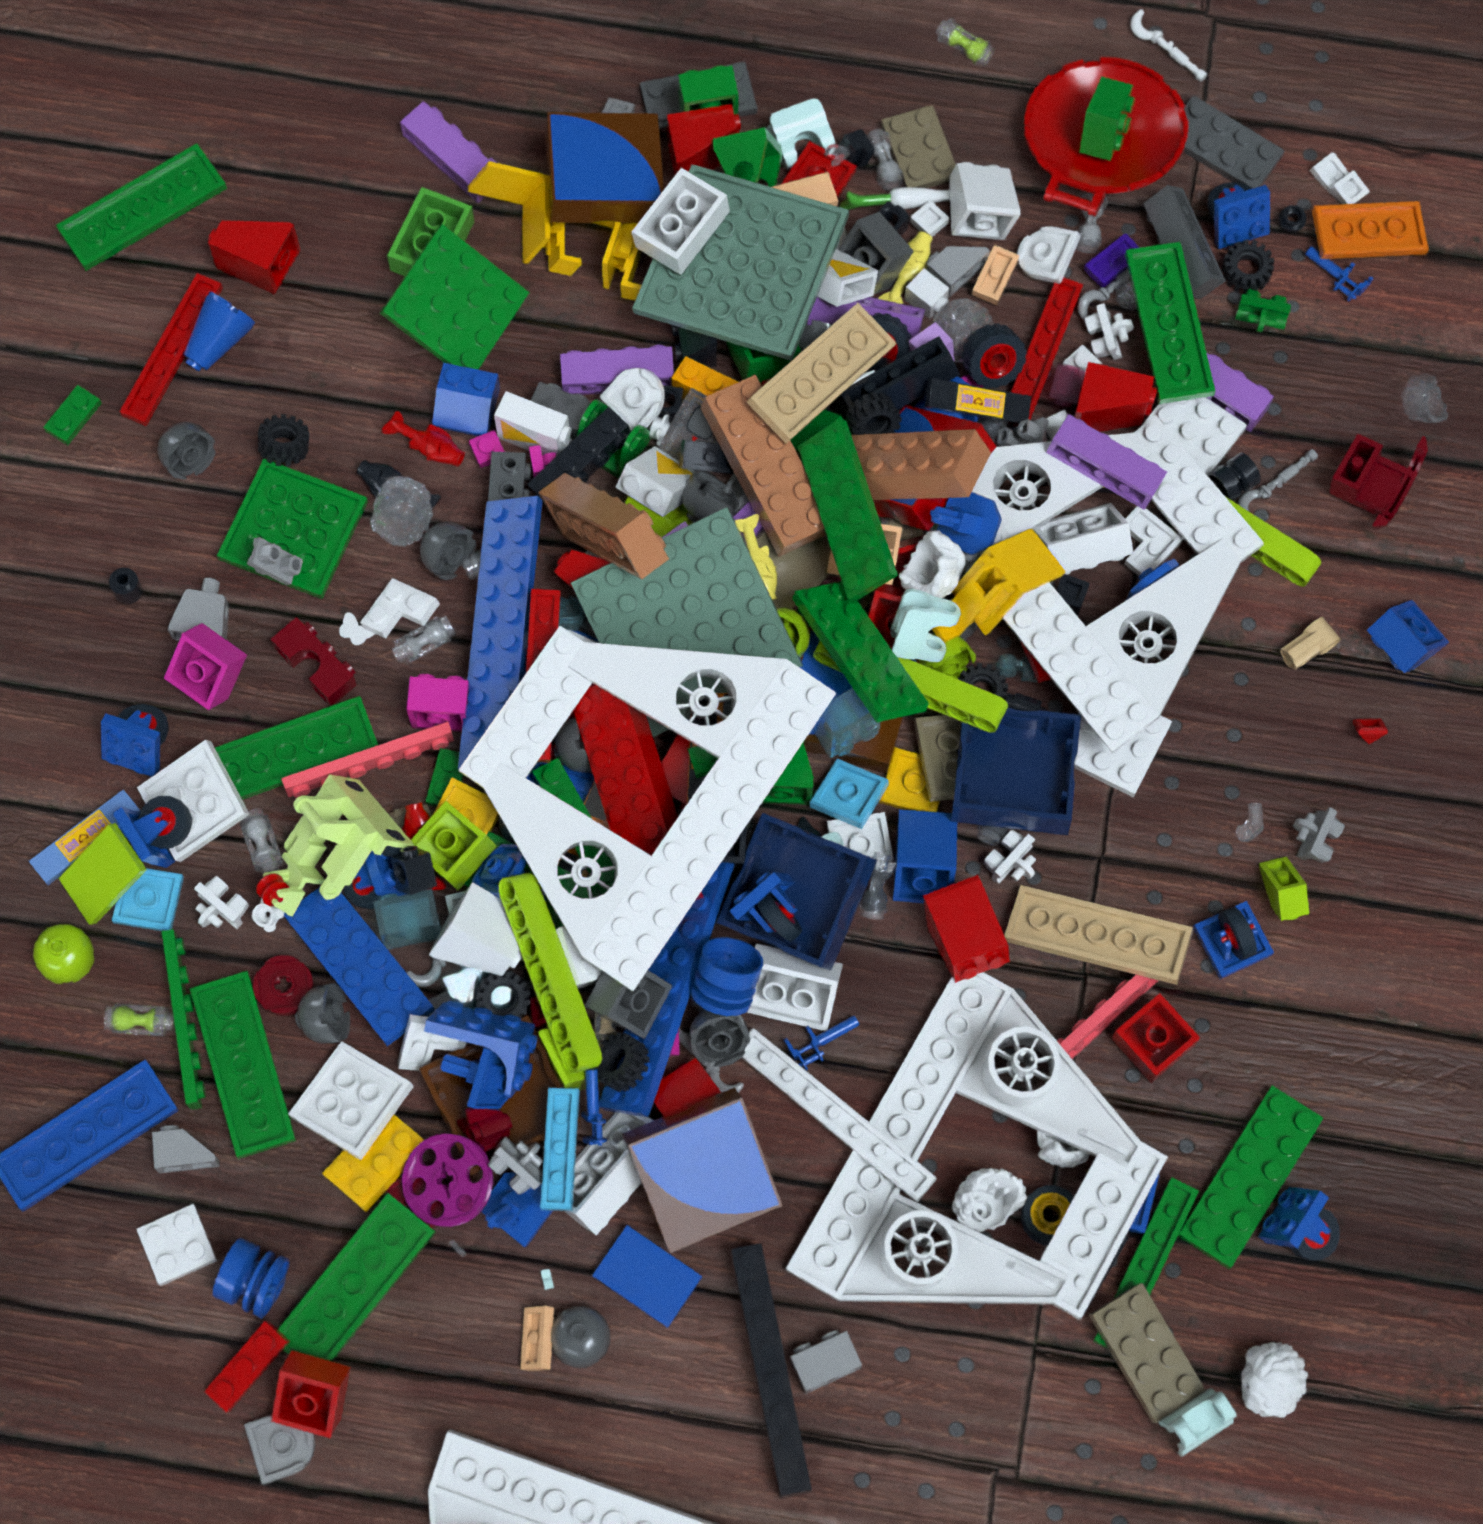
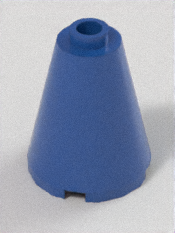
(215, 332)

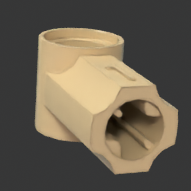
(1315, 640)

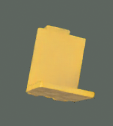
(532, 192)
(621, 255)
(999, 581)

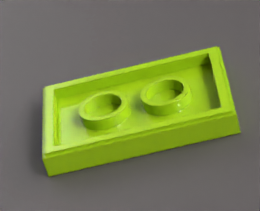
(102, 873)

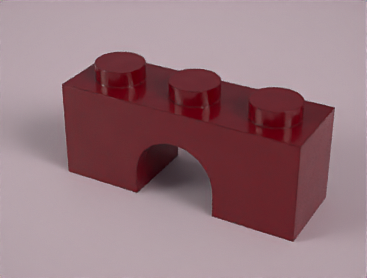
(298, 643)

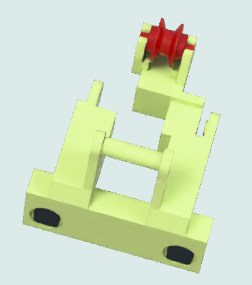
(365, 831)

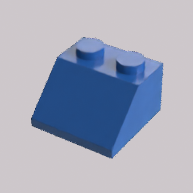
(465, 399)
(1407, 636)

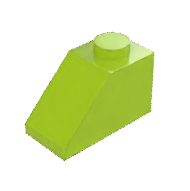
(1285, 888)

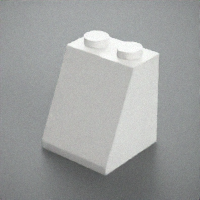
(982, 201)
(478, 934)

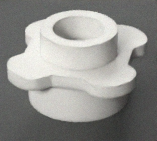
(659, 428)
(260, 918)

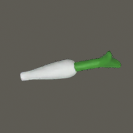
(904, 196)

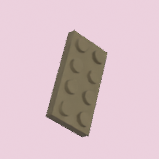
(1147, 1352)

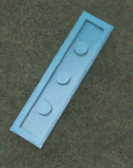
(560, 1149)

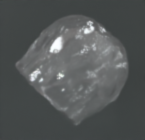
(1423, 400)

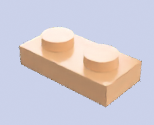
(995, 275)
(537, 1338)

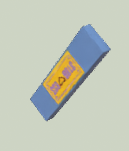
(65, 850)

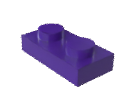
(1110, 261)

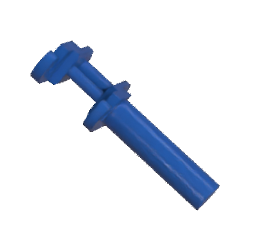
(1339, 274)
(820, 1040)
(592, 1114)

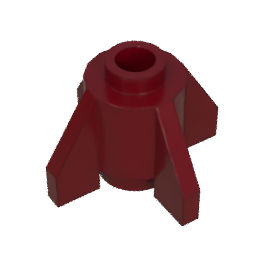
(485, 1127)

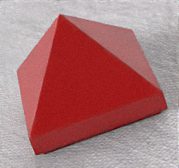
(1370, 729)

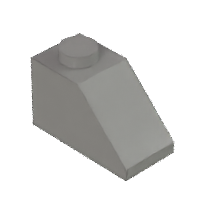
(957, 265)
(178, 1151)

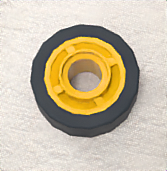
(1032, 1212)

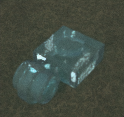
(1009, 666)

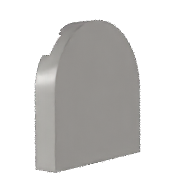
(278, 1449)

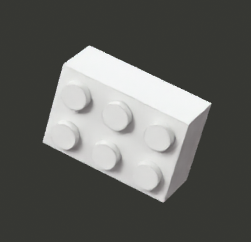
(680, 221)

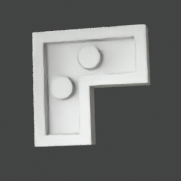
(1156, 541)
(398, 601)
(419, 1045)

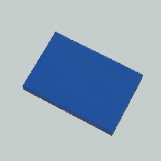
(647, 1276)

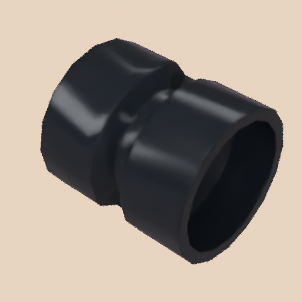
(1236, 476)

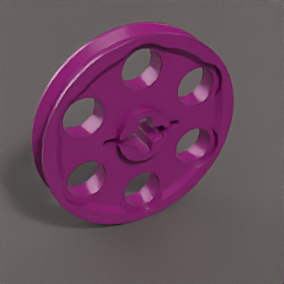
(461, 1183)

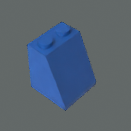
(924, 854)

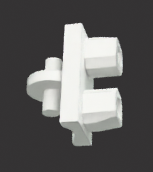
(1103, 322)
(1003, 866)
(211, 894)

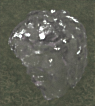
(961, 320)
(401, 511)

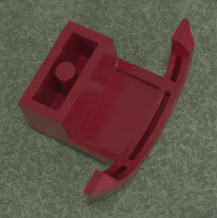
(1375, 481)

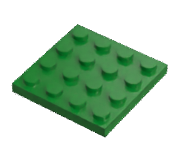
(454, 301)
(301, 518)

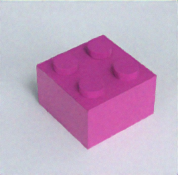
(205, 666)
(437, 701)

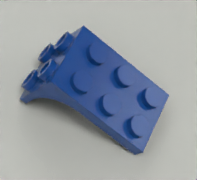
(504, 1035)

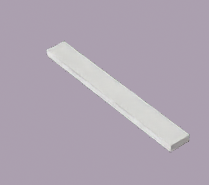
(837, 1117)

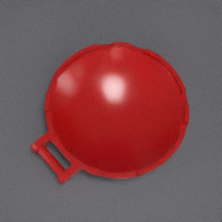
(1056, 125)

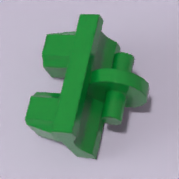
(1263, 311)

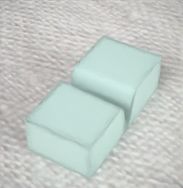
(547, 1279)

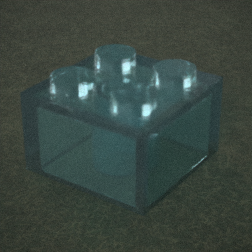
(844, 724)
(407, 919)

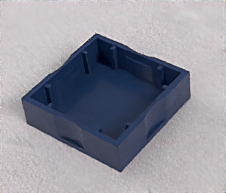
(1018, 773)
(825, 888)

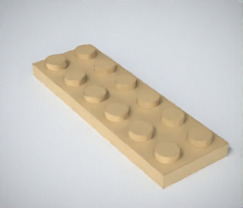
(821, 373)
(1098, 934)

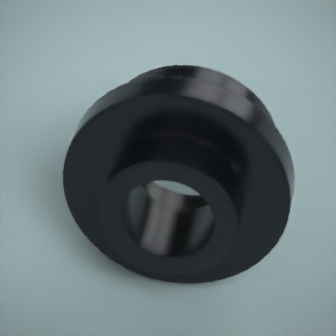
(1295, 212)

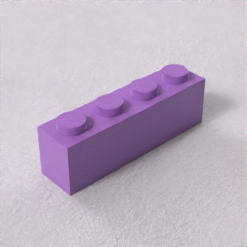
(444, 146)
(829, 313)
(595, 371)
(1238, 394)
(1106, 461)

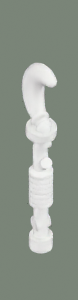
(1156, 37)

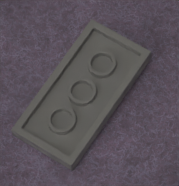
(662, 95)
(1228, 145)

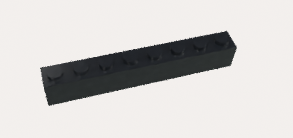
(771, 1371)

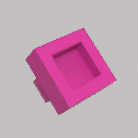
(538, 461)

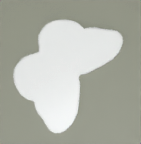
(352, 630)

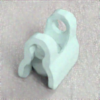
(797, 123)
(915, 618)
(1199, 1419)

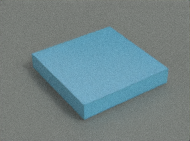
(849, 793)
(150, 901)

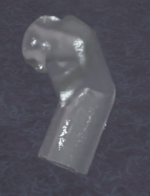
(1253, 825)

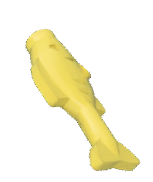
(912, 268)
(760, 555)

